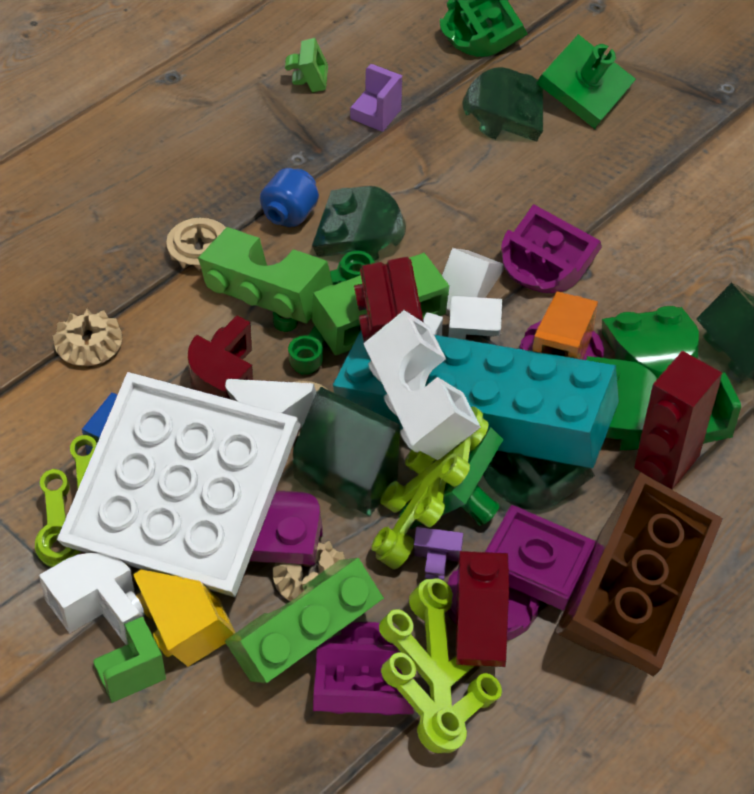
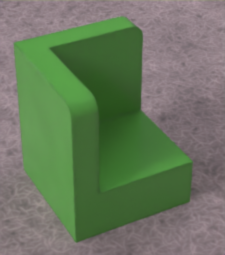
(133, 665)

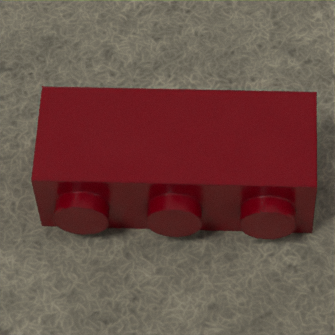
(677, 419)

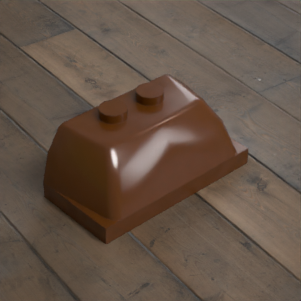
(640, 576)

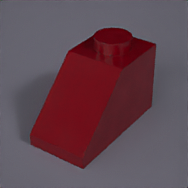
(482, 609)

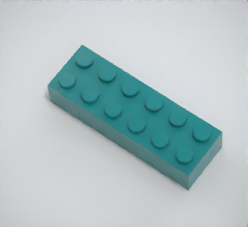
(532, 399)

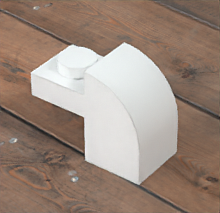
(89, 587)

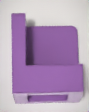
(380, 99)

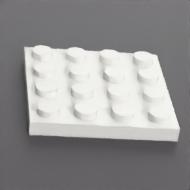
(180, 482)

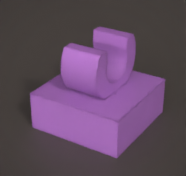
(437, 548)

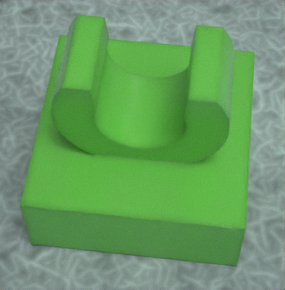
(311, 66)

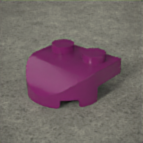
(547, 252)
(290, 530)
(351, 676)

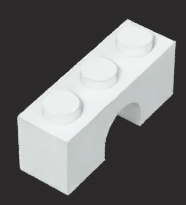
(432, 415)

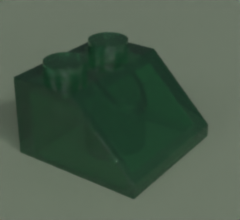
(731, 328)
(346, 452)

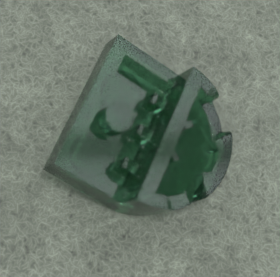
(506, 102)
(359, 221)
(533, 481)

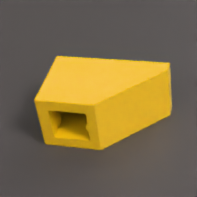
(186, 615)

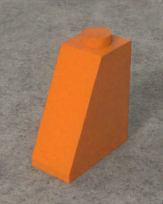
(566, 326)

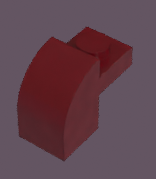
(221, 358)

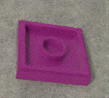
(541, 556)

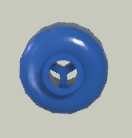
(290, 196)

